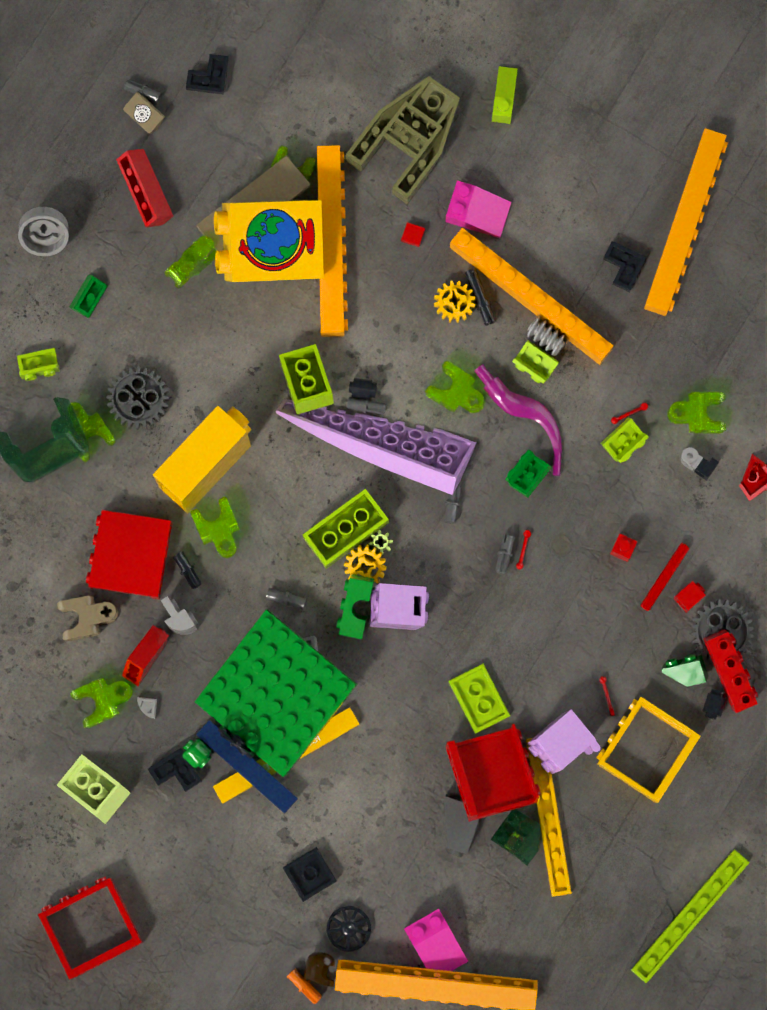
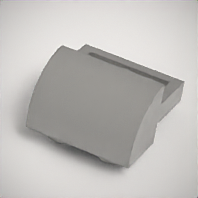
(180, 621)

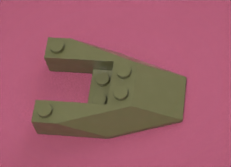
(417, 126)

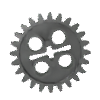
(125, 409)
(704, 627)

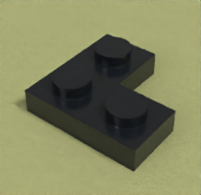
(211, 81)
(629, 263)
(175, 766)

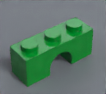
(357, 589)

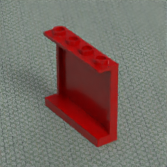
(129, 554)
(493, 773)

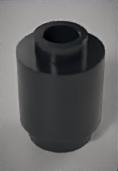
(363, 388)
(714, 704)

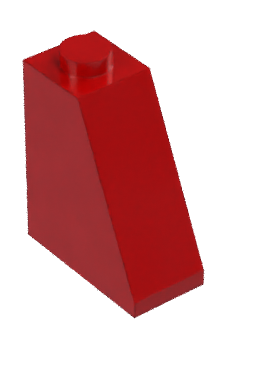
(145, 655)

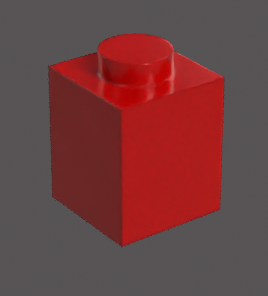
(623, 547)
(690, 596)

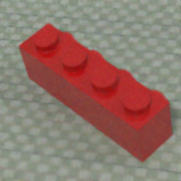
(144, 187)
(730, 670)

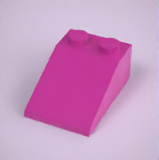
(477, 210)
(436, 943)

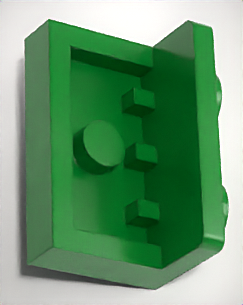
(527, 473)

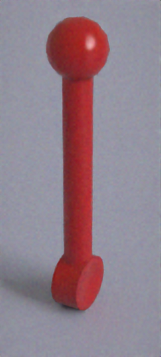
(644, 406)
(527, 534)
(603, 680)

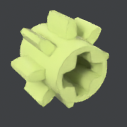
(384, 538)

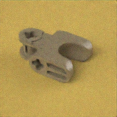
(89, 614)

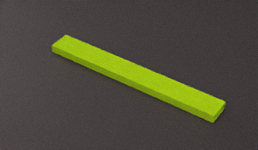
(690, 916)

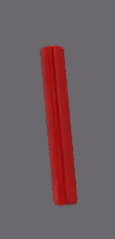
(664, 577)

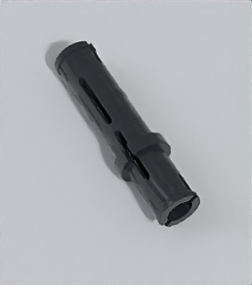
(483, 304)

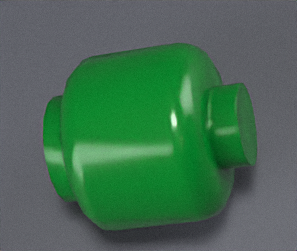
(196, 753)

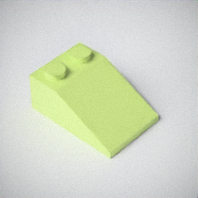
(93, 789)

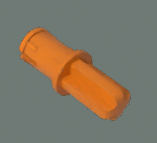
(304, 986)

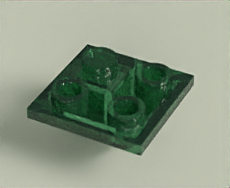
(518, 836)

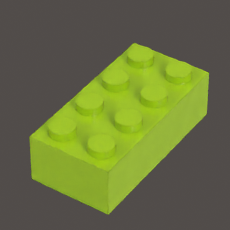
(345, 528)

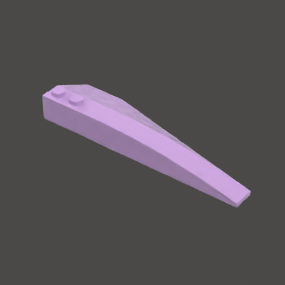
(423, 456)

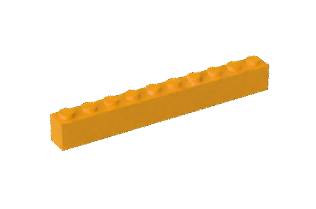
(685, 222)
(332, 285)
(531, 296)
(436, 985)

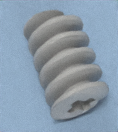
(546, 336)

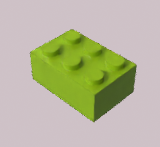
(306, 379)

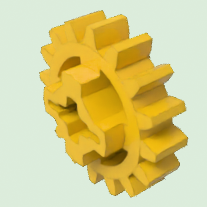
(447, 303)
(373, 562)

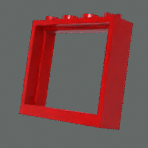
(67, 901)

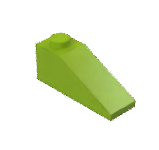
(504, 95)

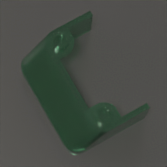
(65, 447)

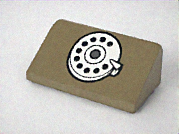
(144, 113)

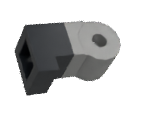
(697, 463)

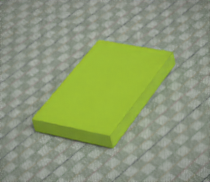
(479, 698)

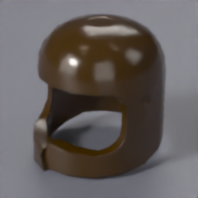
(317, 968)

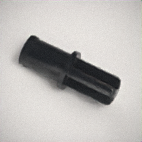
(187, 570)

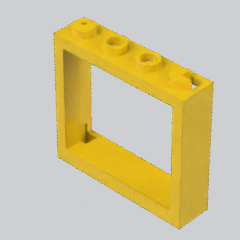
(675, 767)

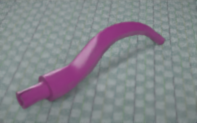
(523, 407)

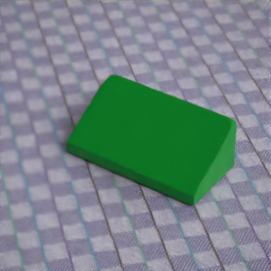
(88, 296)

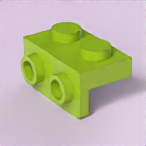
(535, 362)
(38, 364)
(624, 441)

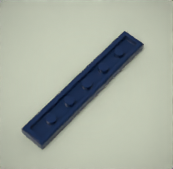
(247, 768)

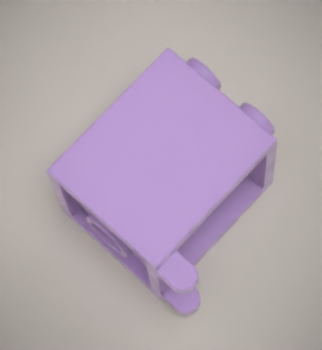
(398, 606)
(562, 742)

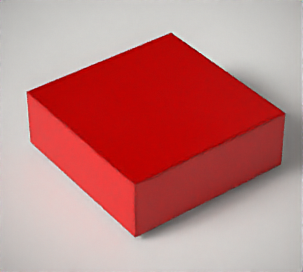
(413, 234)

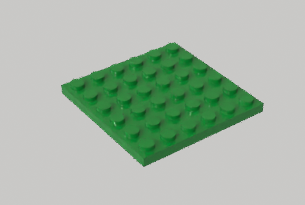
(275, 693)

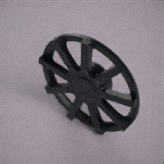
(236, 741)
(348, 928)

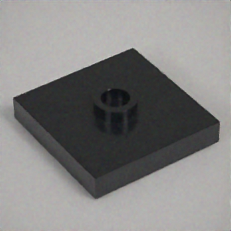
(309, 874)

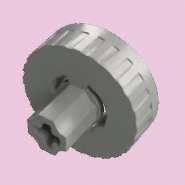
(44, 222)

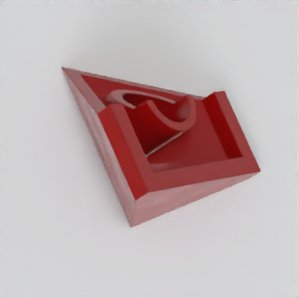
(755, 478)

